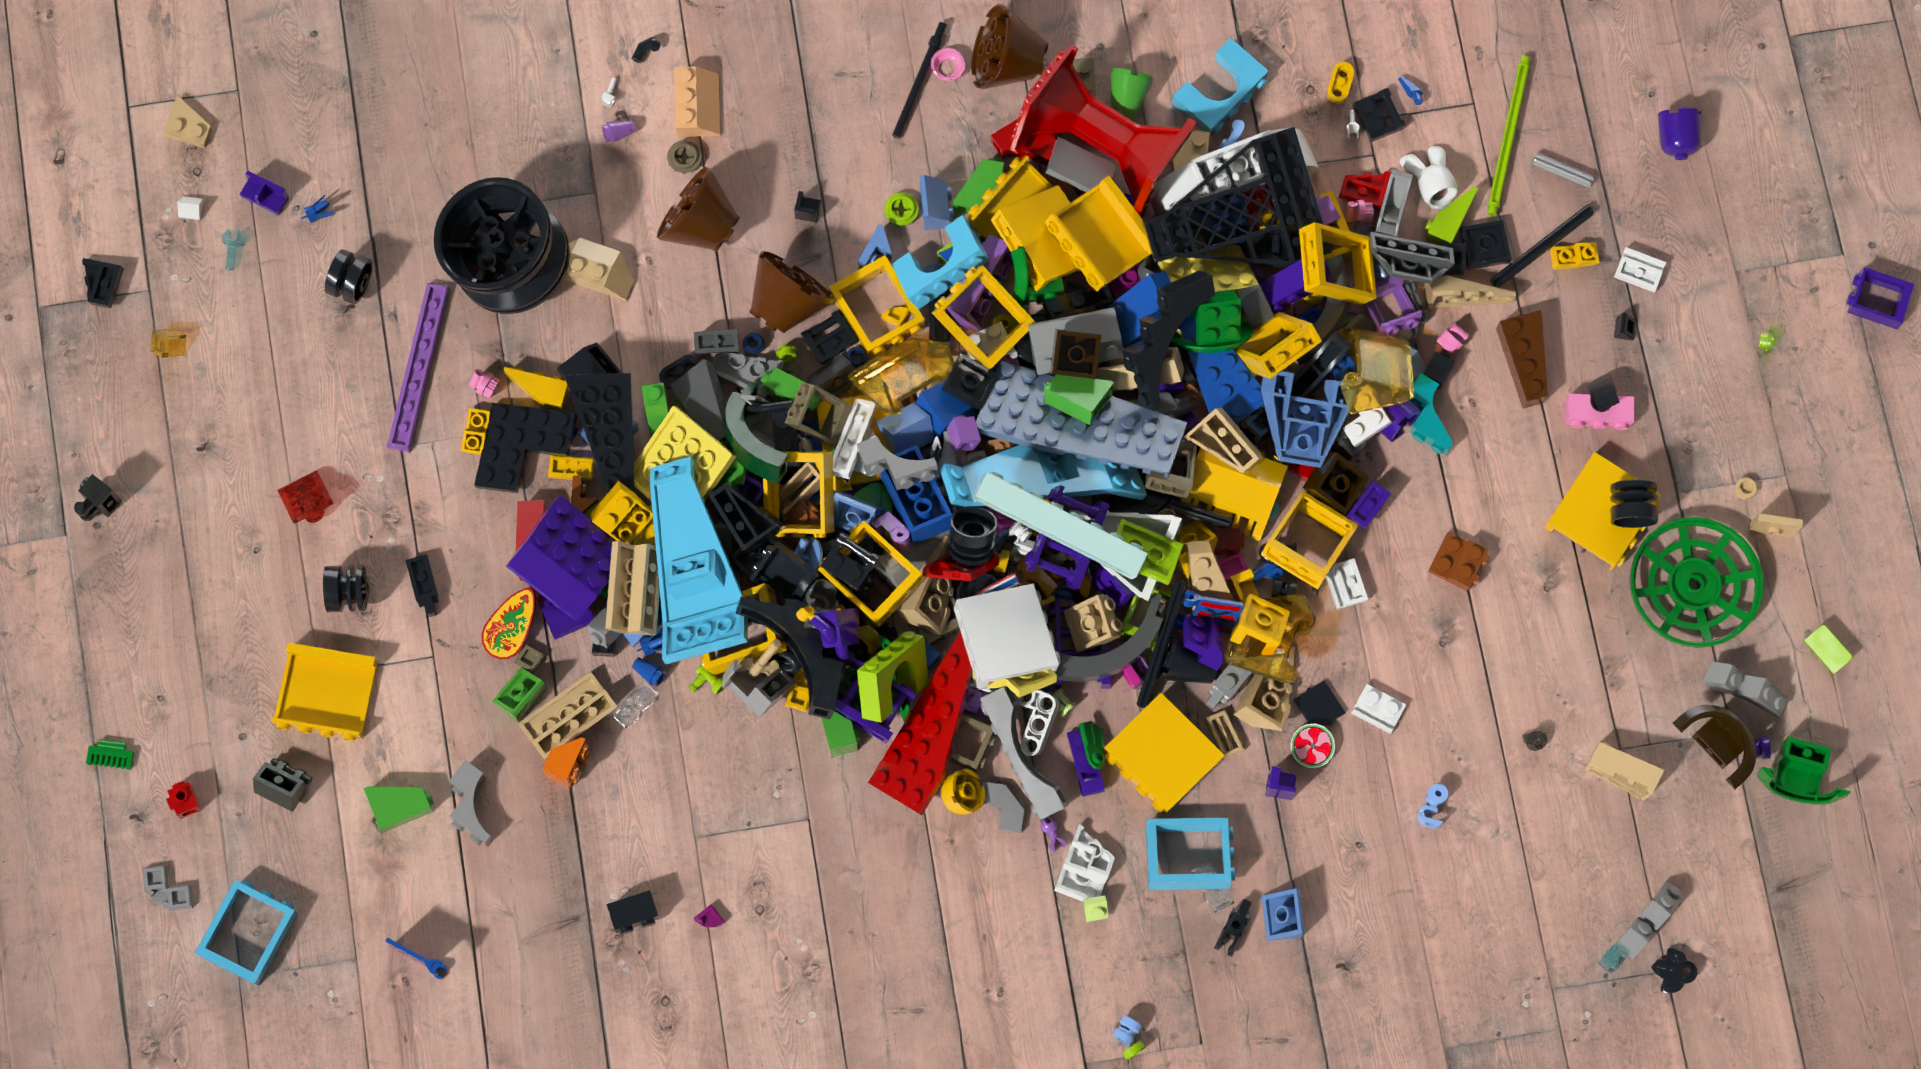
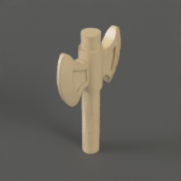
(761, 664)

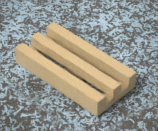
(1232, 751)

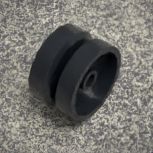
(348, 276)

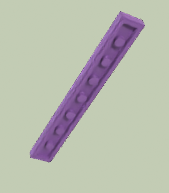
(418, 367)

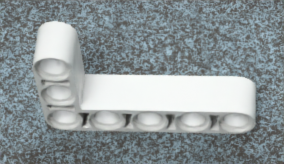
(1039, 711)

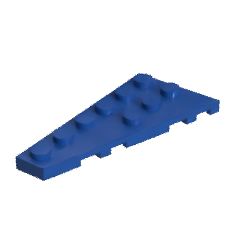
(1223, 379)

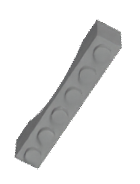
(1044, 794)

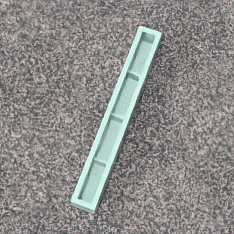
(1059, 525)

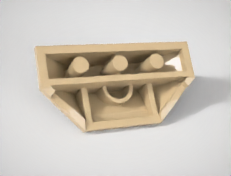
(599, 269)

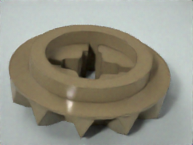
(677, 151)

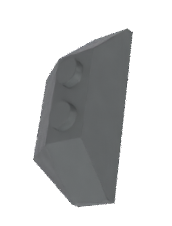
(1411, 258)

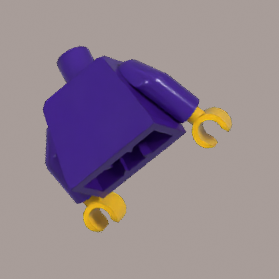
(835, 627)

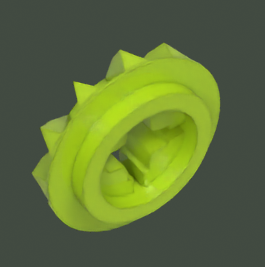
(908, 202)

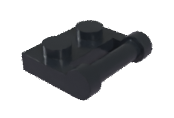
(1373, 118)
(832, 343)
(846, 568)

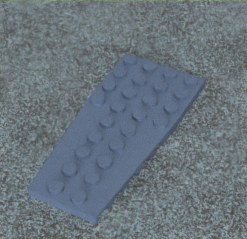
(1118, 435)

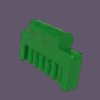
(110, 749)

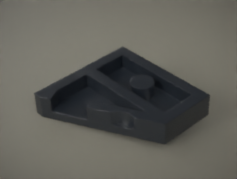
(102, 281)

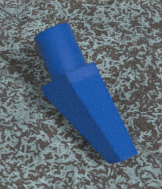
(1411, 90)

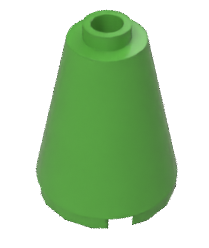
(1129, 91)

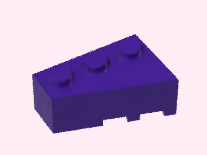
(1288, 286)

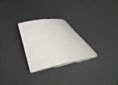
(1084, 867)

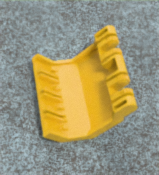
(1236, 492)

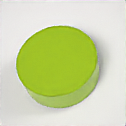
(1133, 1050)

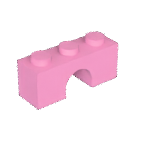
(1581, 413)

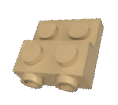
(1093, 622)

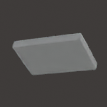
(1078, 166)

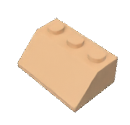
(696, 102)

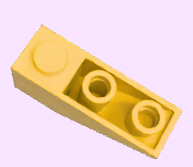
(546, 391)

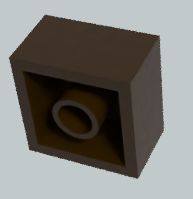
(1075, 353)
(1336, 483)

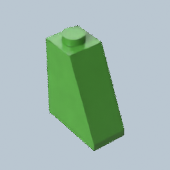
(978, 183)
(784, 387)
(1078, 396)
(655, 405)
(398, 805)

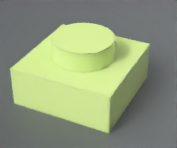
(1095, 908)

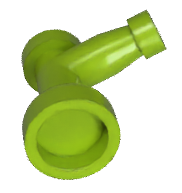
(704, 675)

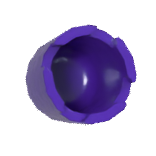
(1680, 132)
(1400, 415)

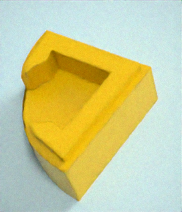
(896, 316)

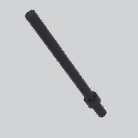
(934, 44)

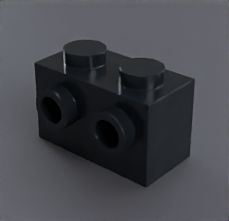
(633, 912)

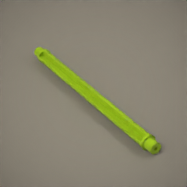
(1508, 137)

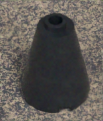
(1183, 665)

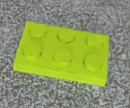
(1161, 551)

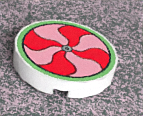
(1312, 746)

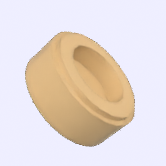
(1745, 488)

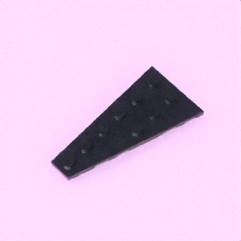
(606, 417)

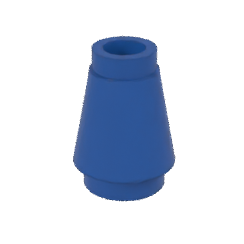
(649, 671)

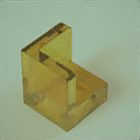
(168, 343)

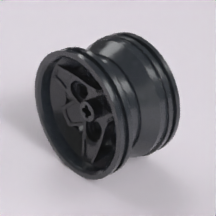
(529, 270)

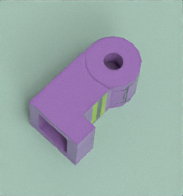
(893, 531)

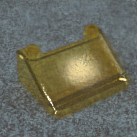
(1382, 368)
(902, 372)
(1275, 666)

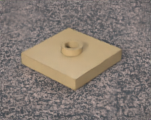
(1775, 525)

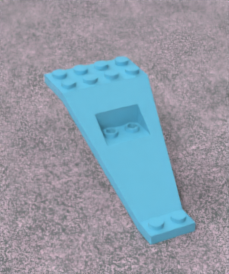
(1041, 472)
(693, 569)

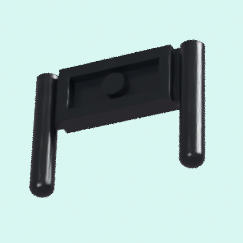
(784, 435)

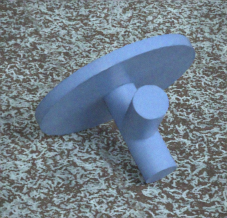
(810, 551)

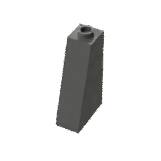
(703, 398)

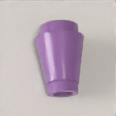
(617, 130)

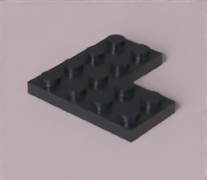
(512, 434)

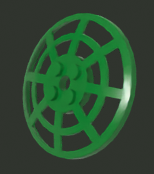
(1704, 573)

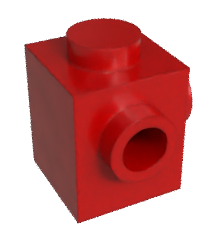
(183, 799)

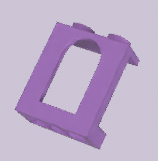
(1410, 319)

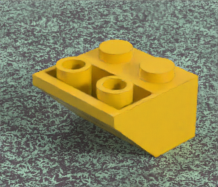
(621, 514)

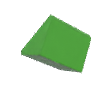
(520, 694)

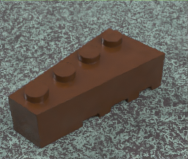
(1525, 355)

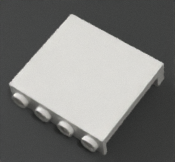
(1006, 634)

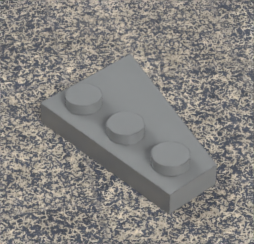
(743, 369)

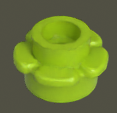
(786, 353)

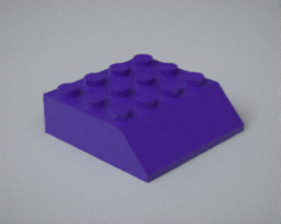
(565, 558)

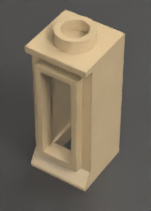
(795, 484)

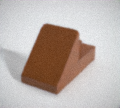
(579, 490)

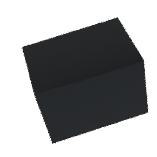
(1625, 327)

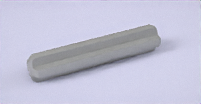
(1563, 170)

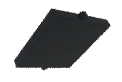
(1319, 705)

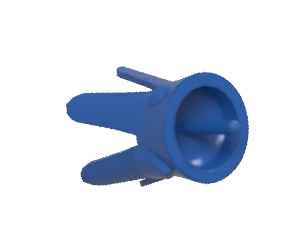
(311, 211)
(652, 643)

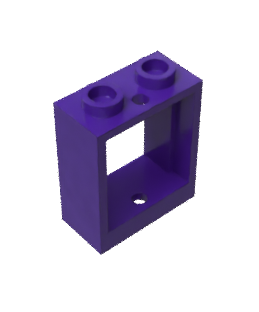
(1902, 287)

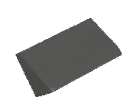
(1255, 305)

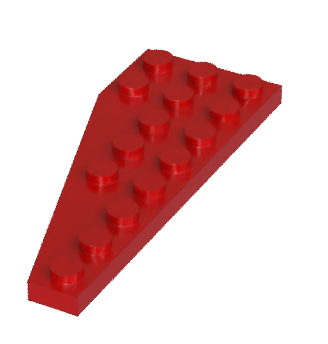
(919, 753)

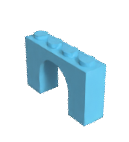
(1210, 113)
(966, 253)

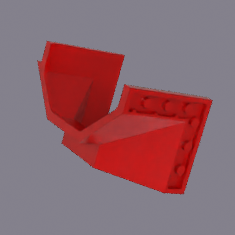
(1064, 105)

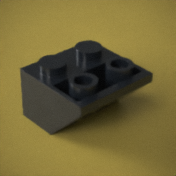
(589, 360)

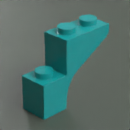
(1428, 425)

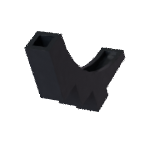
(1157, 330)
(1306, 382)
(820, 672)

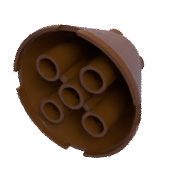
(1006, 50)
(701, 216)
(785, 294)

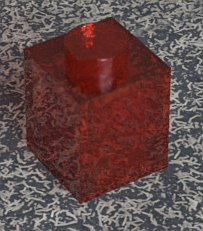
(1229, 541)

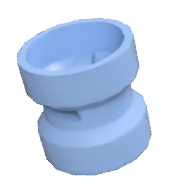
(1127, 1031)

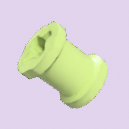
(1069, 706)

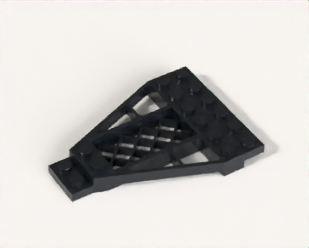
(1286, 188)

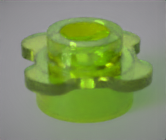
(1767, 341)

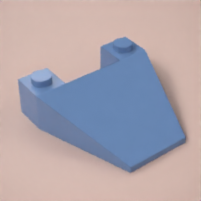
(1302, 426)

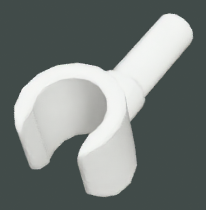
(608, 99)
(1352, 127)

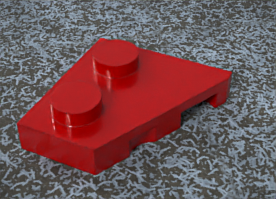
(1365, 187)

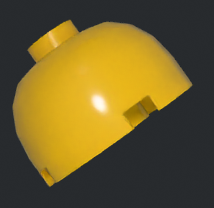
(962, 792)

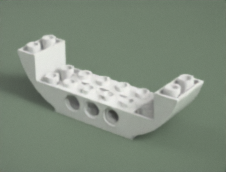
(1243, 170)

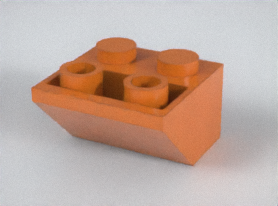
(565, 761)

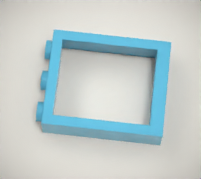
(1189, 881)
(257, 975)

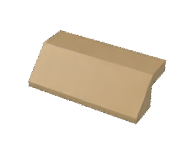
(633, 589)
(567, 715)

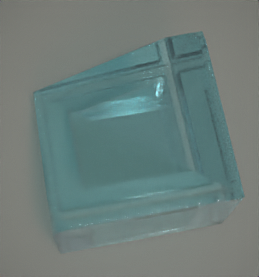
(1613, 958)

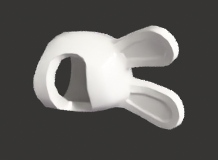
(1432, 178)

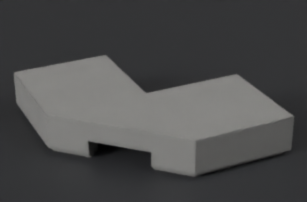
(1012, 812)
(172, 898)

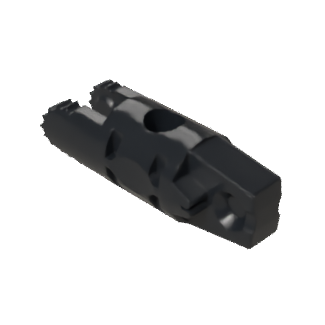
(1237, 917)

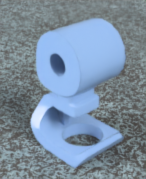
(1435, 797)

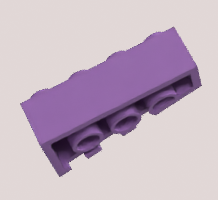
(975, 302)

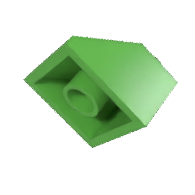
(841, 735)

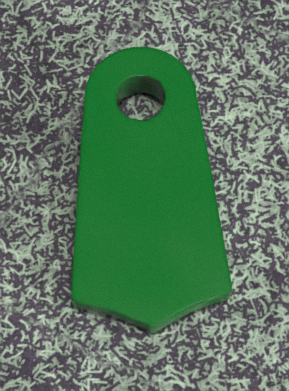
(1093, 743)

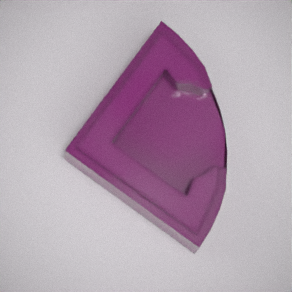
(709, 918)

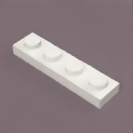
(853, 433)

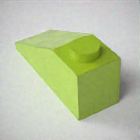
(1447, 221)

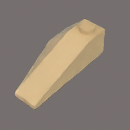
(1456, 292)

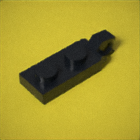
(423, 583)

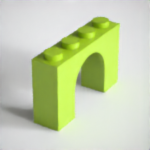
(875, 677)

